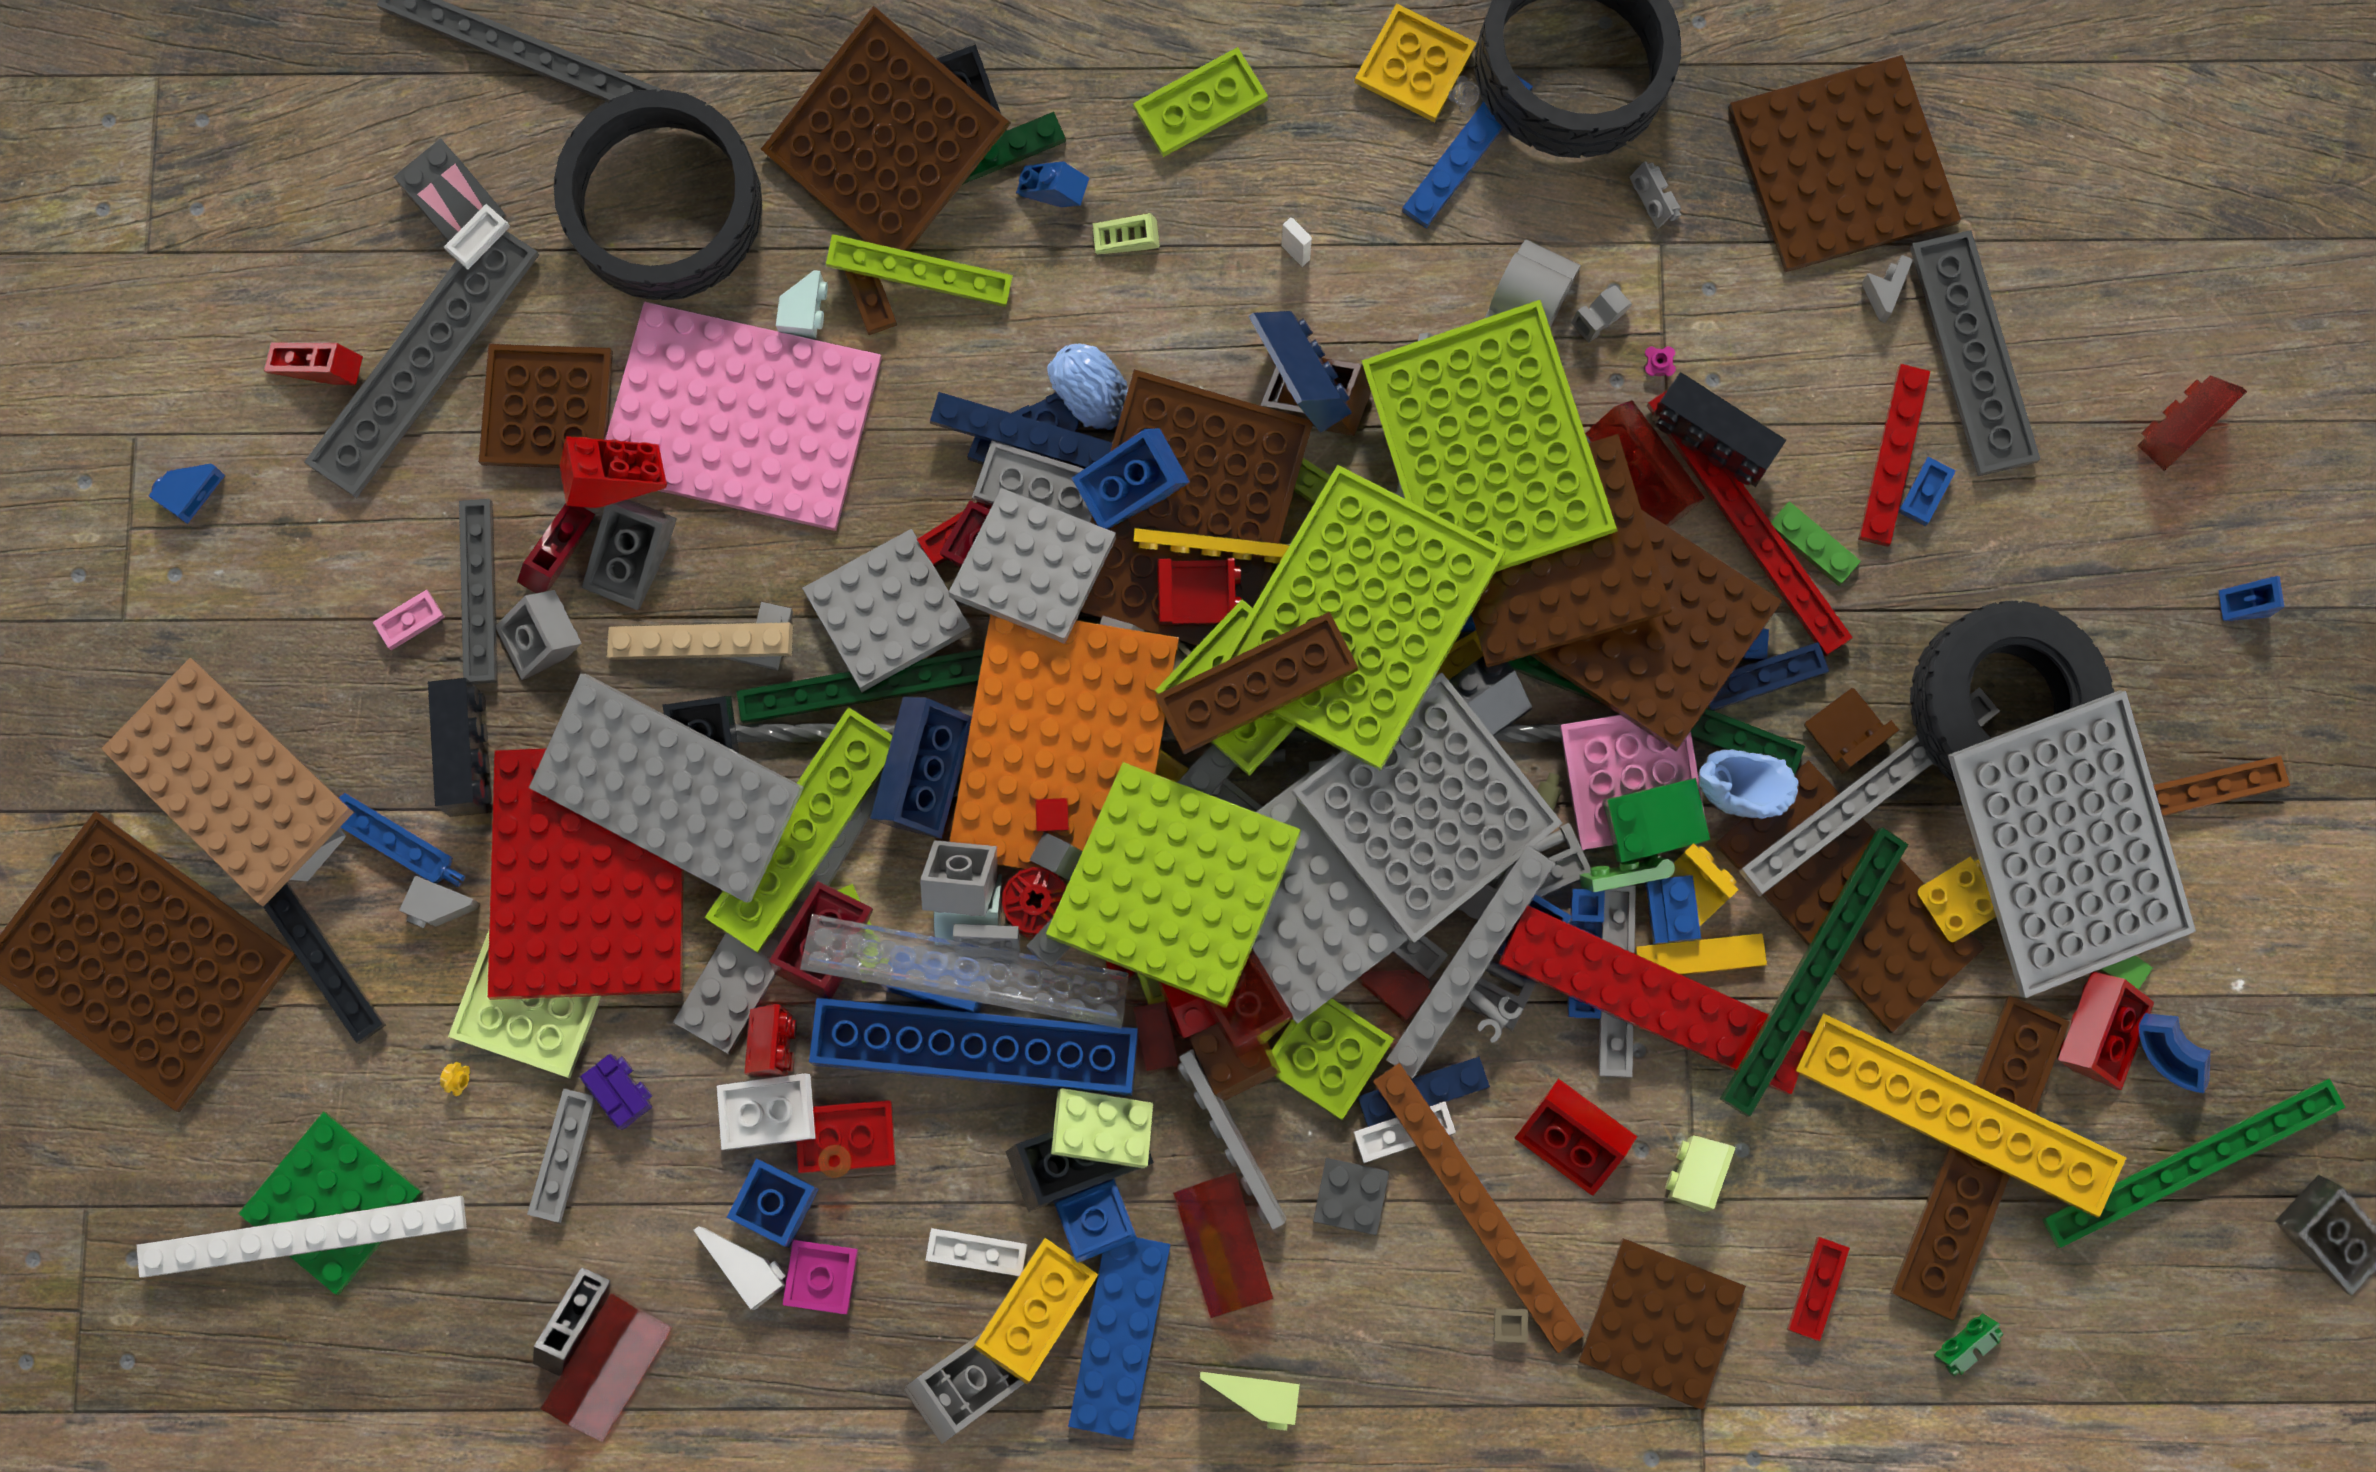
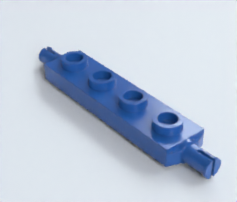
(398, 843)

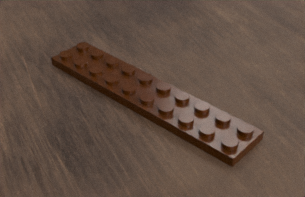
(1968, 1190)

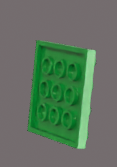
(325, 1177)

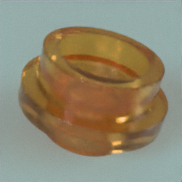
(845, 1161)

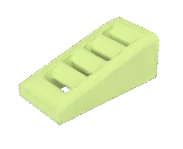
(1124, 224)

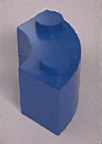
(2173, 1053)

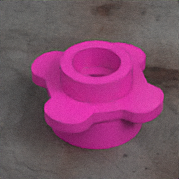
(1653, 368)

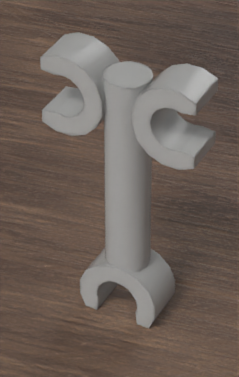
(1498, 1017)

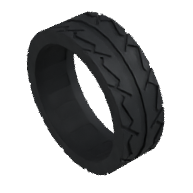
(631, 115)
(1567, 132)

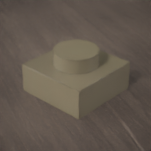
(1511, 1325)

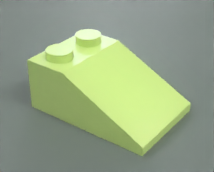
(1264, 1399)

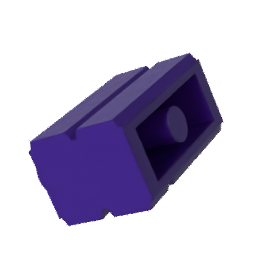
(617, 1091)

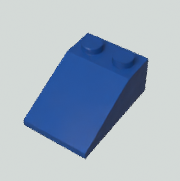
(1130, 478)

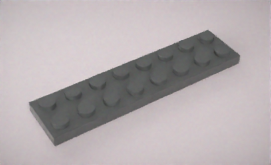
(1974, 353)

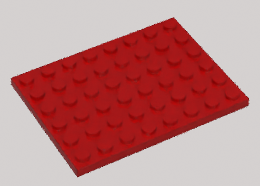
(574, 900)

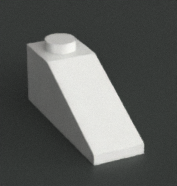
(748, 1272)

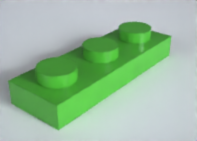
(1814, 544)

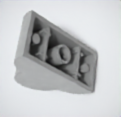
(1534, 276)
(960, 1390)

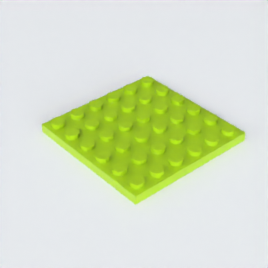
(1174, 884)

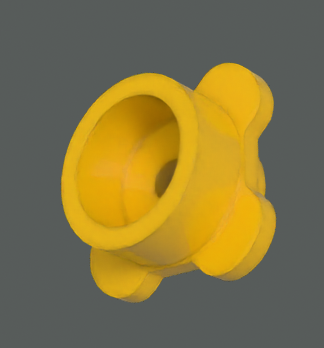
(455, 1078)

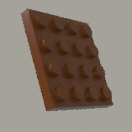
(540, 398)
(1662, 1324)

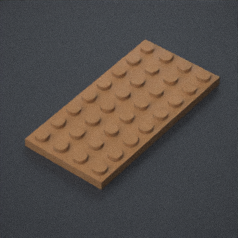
(227, 781)

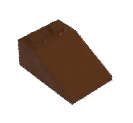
(1352, 378)

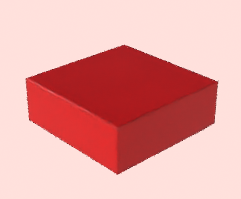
(1052, 814)

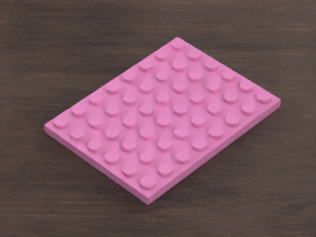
(746, 413)

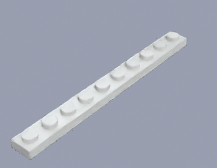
(301, 1236)

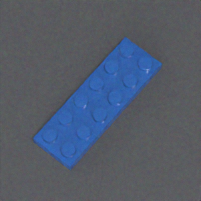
(1119, 1338)

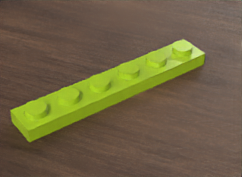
(918, 270)

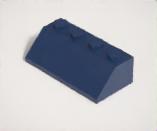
(1302, 367)
(922, 767)

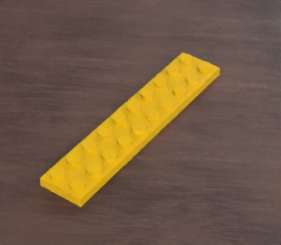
(1961, 1115)

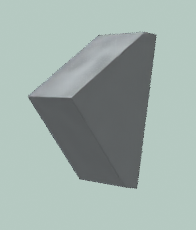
(1056, 855)

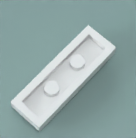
(1391, 1136)
(976, 1252)

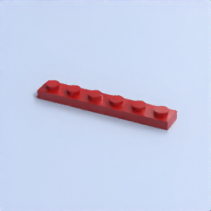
(1894, 455)

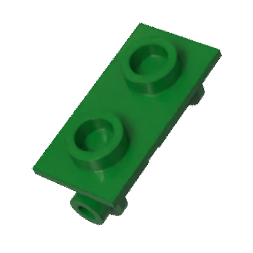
(1979, 1333)

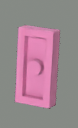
(408, 620)

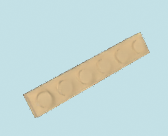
(700, 641)

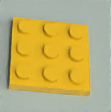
(1415, 62)

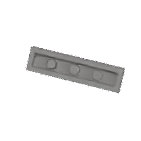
(562, 1155)

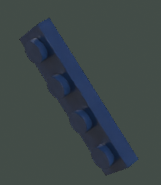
(1771, 675)
(1434, 1087)

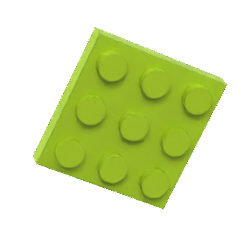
(1330, 1056)

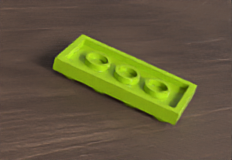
(1200, 102)

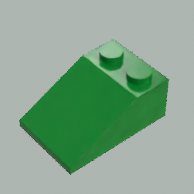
(1656, 820)

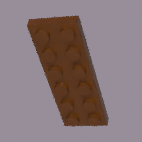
(1256, 682)

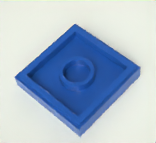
(1095, 1221)

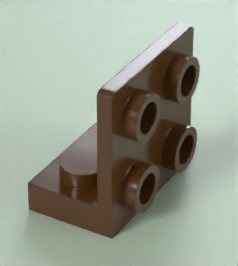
(1849, 730)

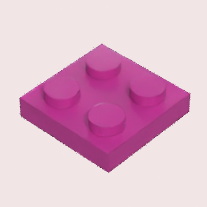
(820, 1277)

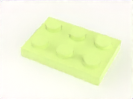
(1102, 1128)

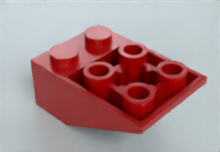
(609, 471)
(769, 1042)

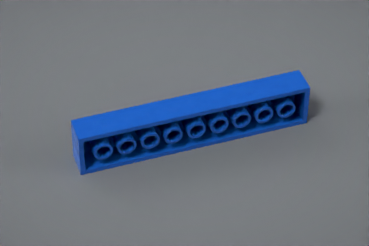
(974, 1047)

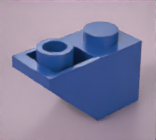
(1053, 184)

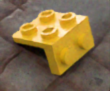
(1710, 884)
(1959, 899)

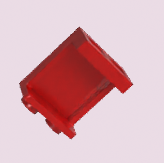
(1196, 591)

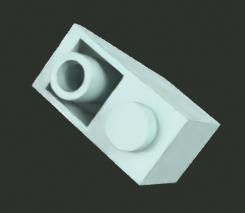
(800, 307)

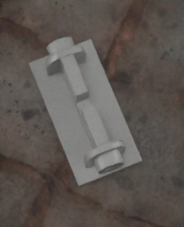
(1649, 185)

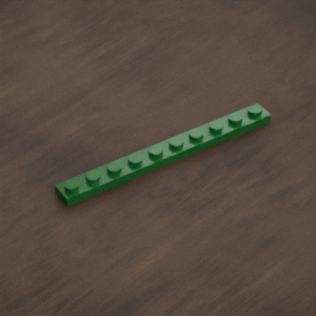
(2199, 1161)

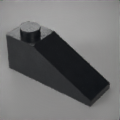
(570, 1322)

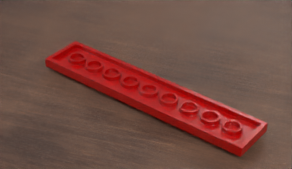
(1641, 993)

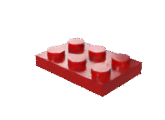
(860, 1128)

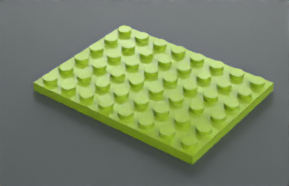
(1492, 435)
(1398, 595)

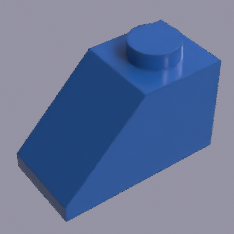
(186, 489)

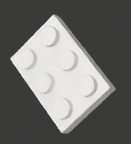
(766, 1111)

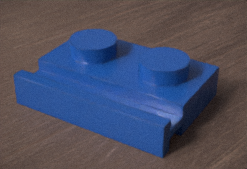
(1673, 910)

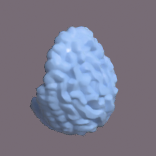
(1088, 385)
(1748, 783)

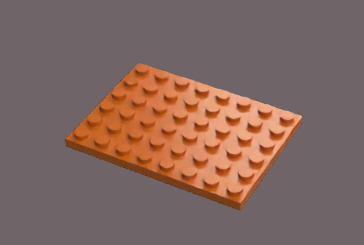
(1057, 727)

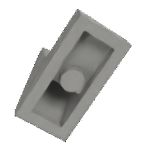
(1885, 292)

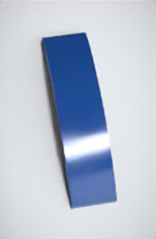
(1587, 915)

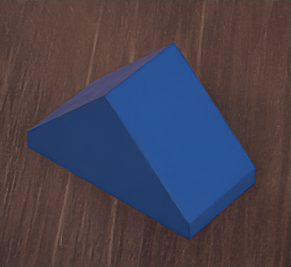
(2252, 600)

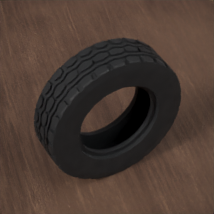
(2023, 629)

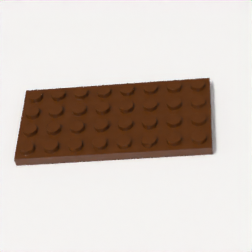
(1899, 949)

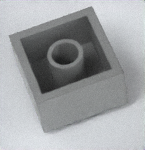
(959, 878)

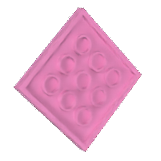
(1616, 759)

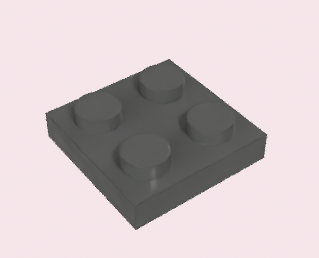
(1351, 1196)

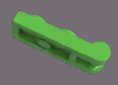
(1628, 873)

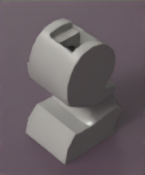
(1602, 313)

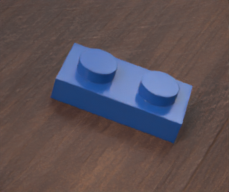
(1926, 491)

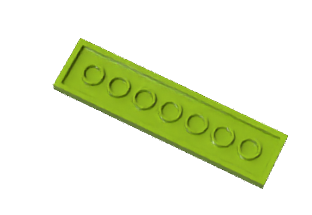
(832, 792)

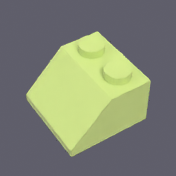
(1699, 1173)

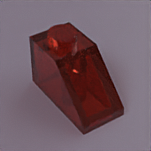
(1397, 990)

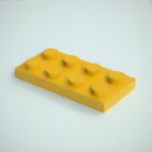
(1035, 1311)

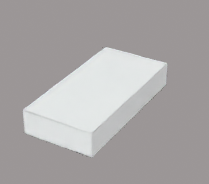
(477, 236)
(1296, 241)

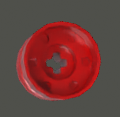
(1017, 898)

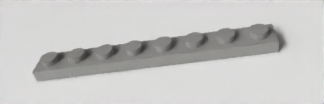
(1471, 961)

